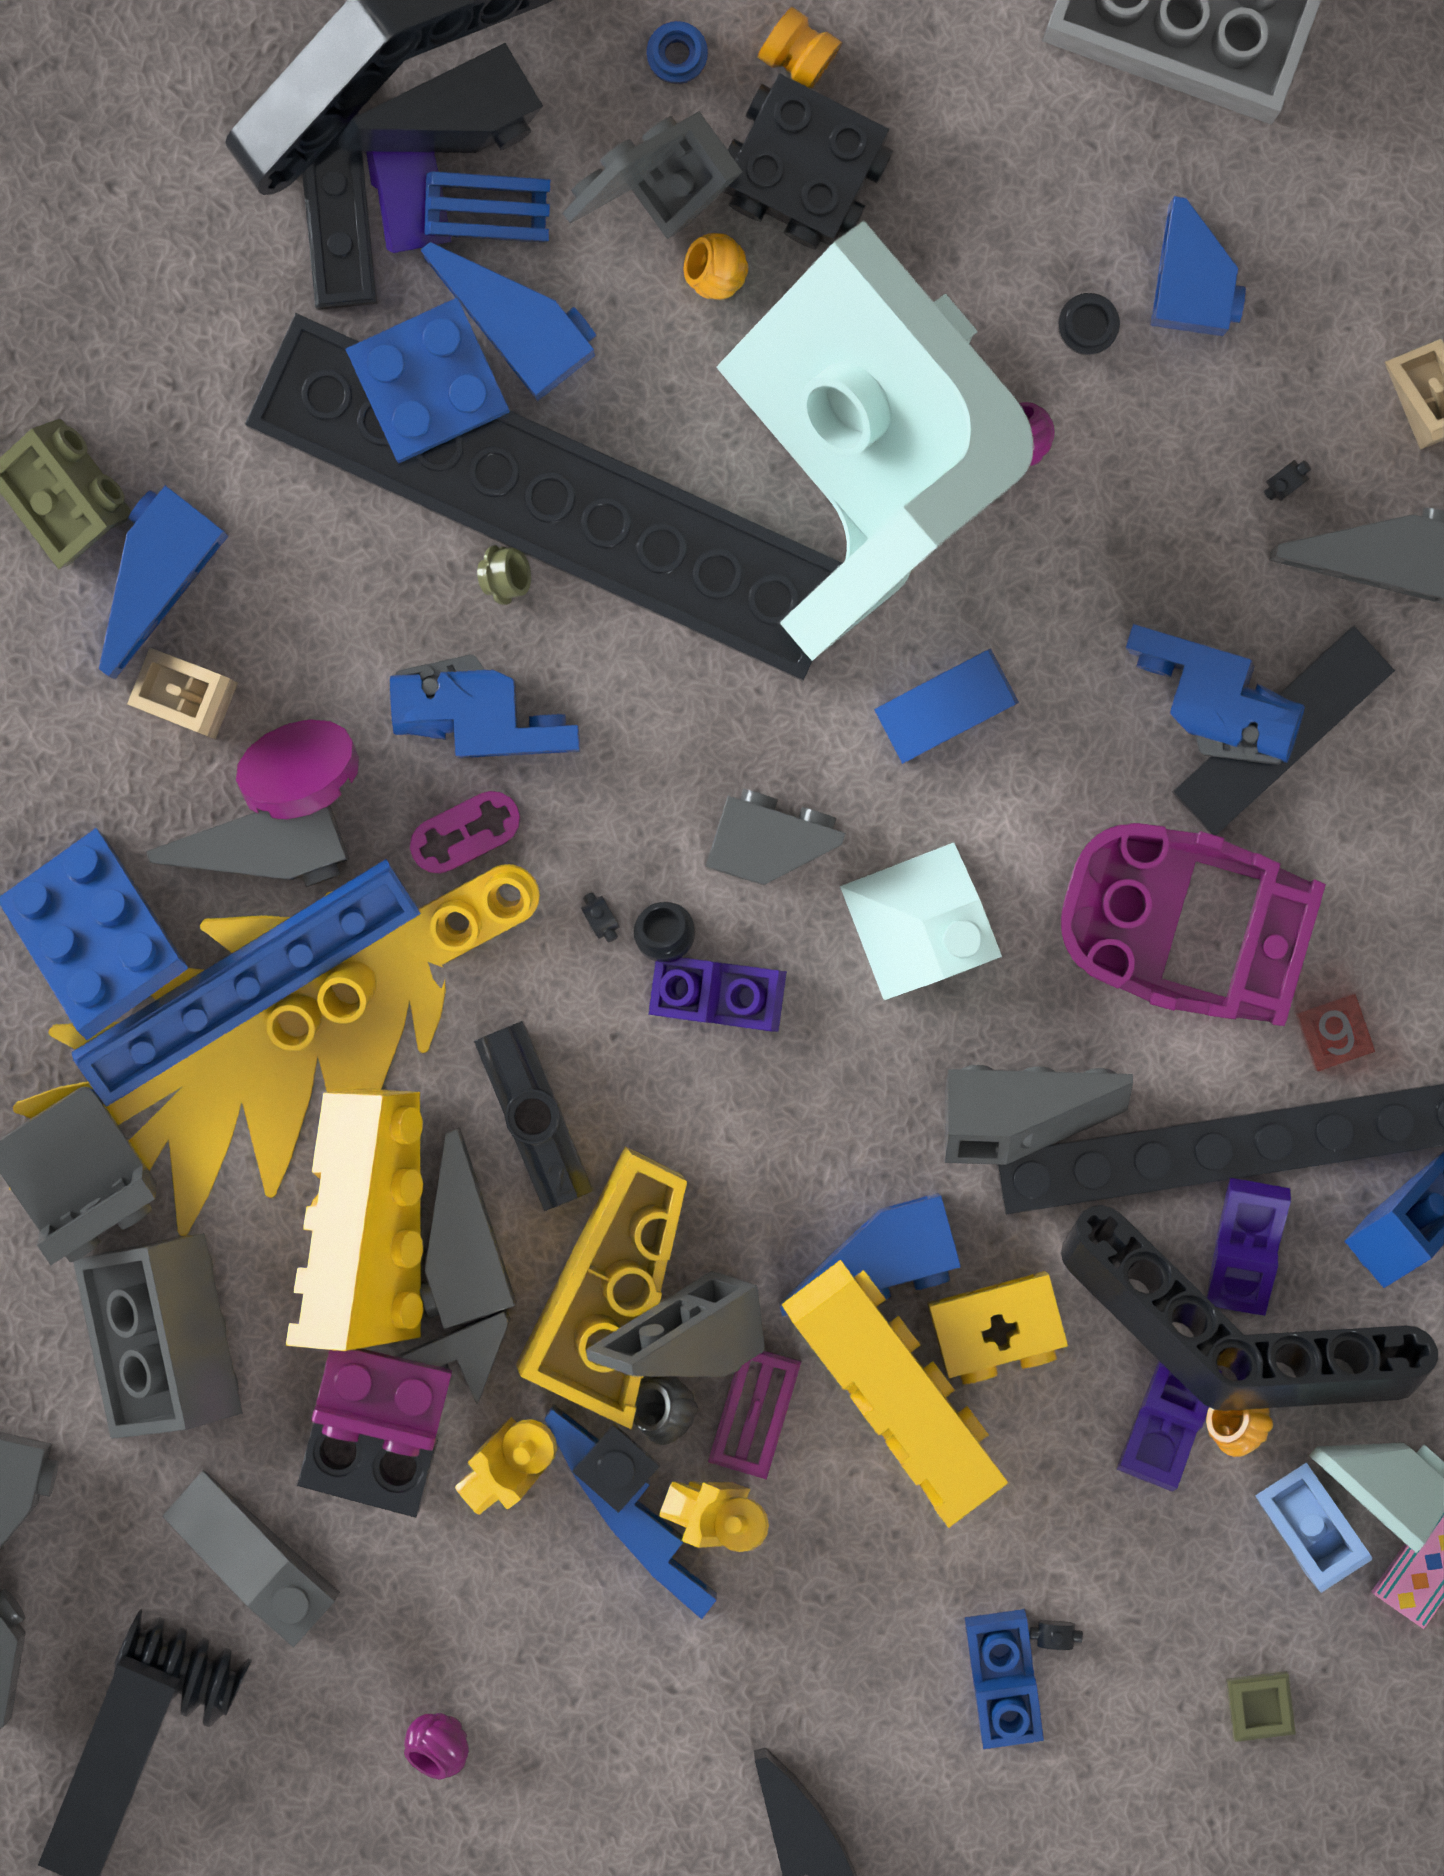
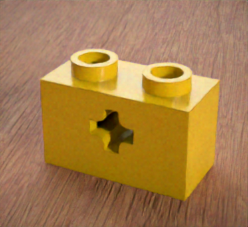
(1022, 1300)

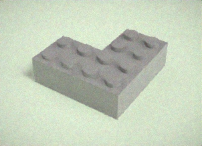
(1210, 49)

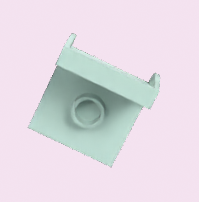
(883, 416)

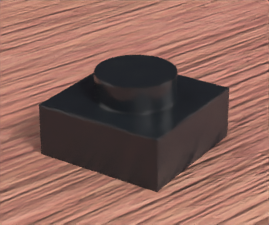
(616, 1467)

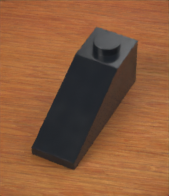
(452, 113)

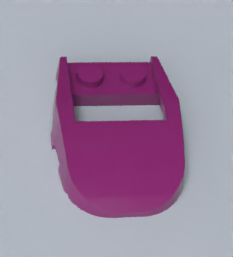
(1129, 903)

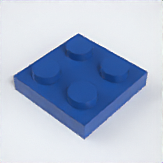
(427, 380)

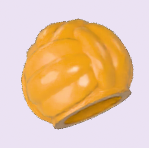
(715, 266)
(1239, 1430)

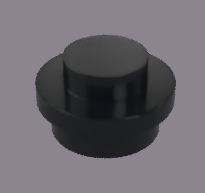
(1088, 324)
(664, 932)

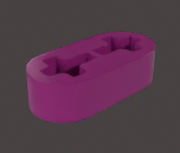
(458, 818)

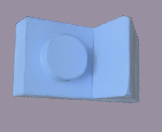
(1313, 1528)

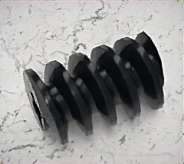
(201, 1679)

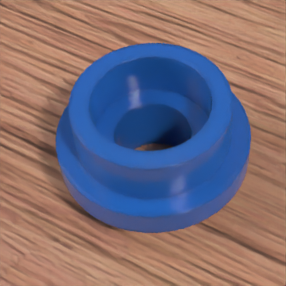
(681, 33)

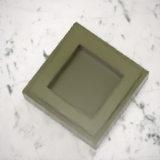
(1260, 1706)

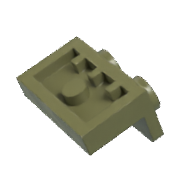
(60, 491)

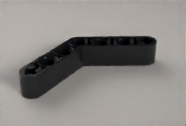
(342, 73)
(1221, 1343)

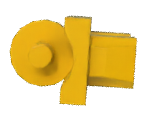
(508, 1464)
(716, 1515)

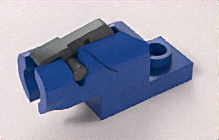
(1216, 699)
(474, 706)

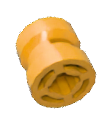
(799, 48)

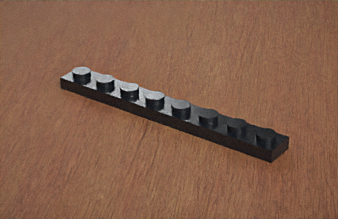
(1225, 1148)

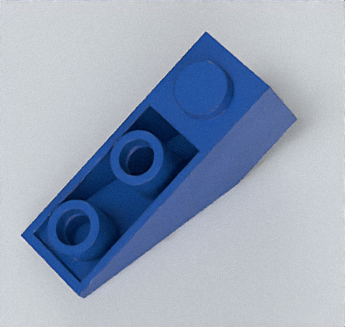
(898, 1247)

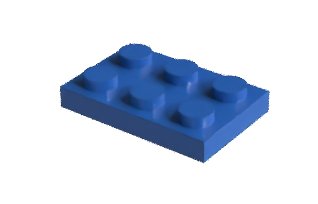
(92, 934)

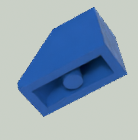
(1195, 277)
(1404, 1227)

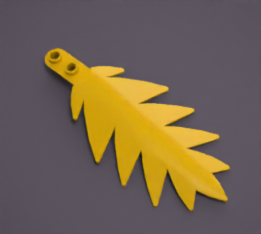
(269, 1063)

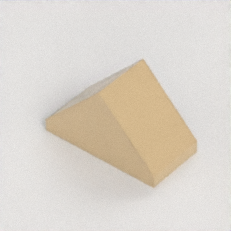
(1420, 387)
(182, 693)

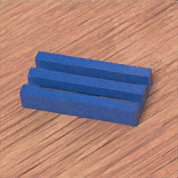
(536, 209)

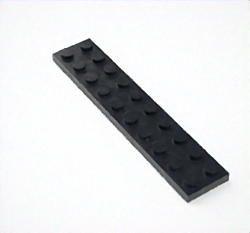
(555, 505)

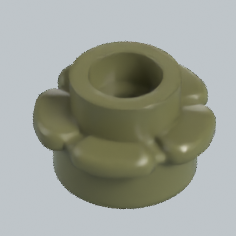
(504, 574)

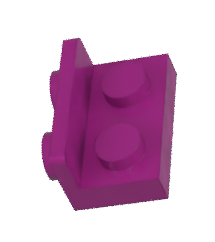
(381, 1399)

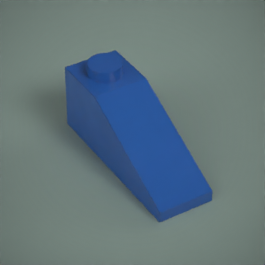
(523, 325)
(157, 566)

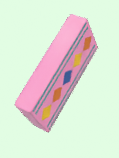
(1416, 1580)

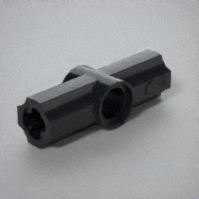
(548, 1154)

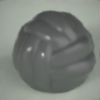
(664, 1409)

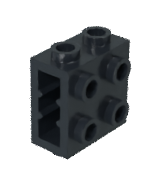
(806, 162)

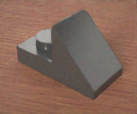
(471, 1345)

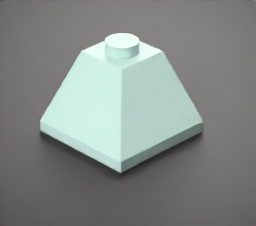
(920, 921)
(1392, 1483)

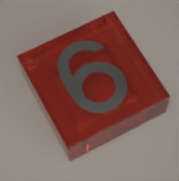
(1335, 1032)

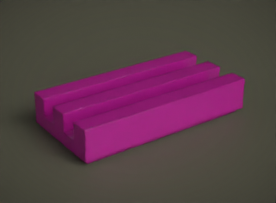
(739, 1461)

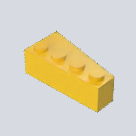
(363, 1224)
(605, 1285)
(895, 1392)

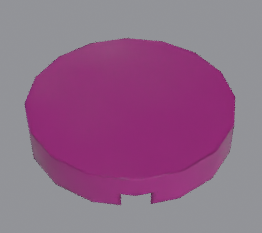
(297, 768)

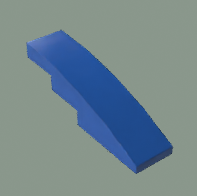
(635, 1525)

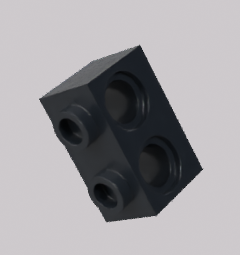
(365, 1476)

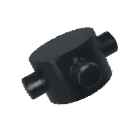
(1287, 480)
(600, 917)
(1056, 1635)

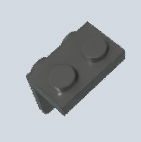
(671, 173)
(75, 1175)

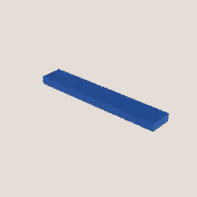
(245, 983)

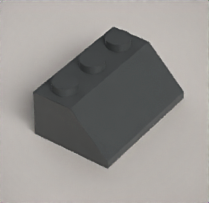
(158, 1337)

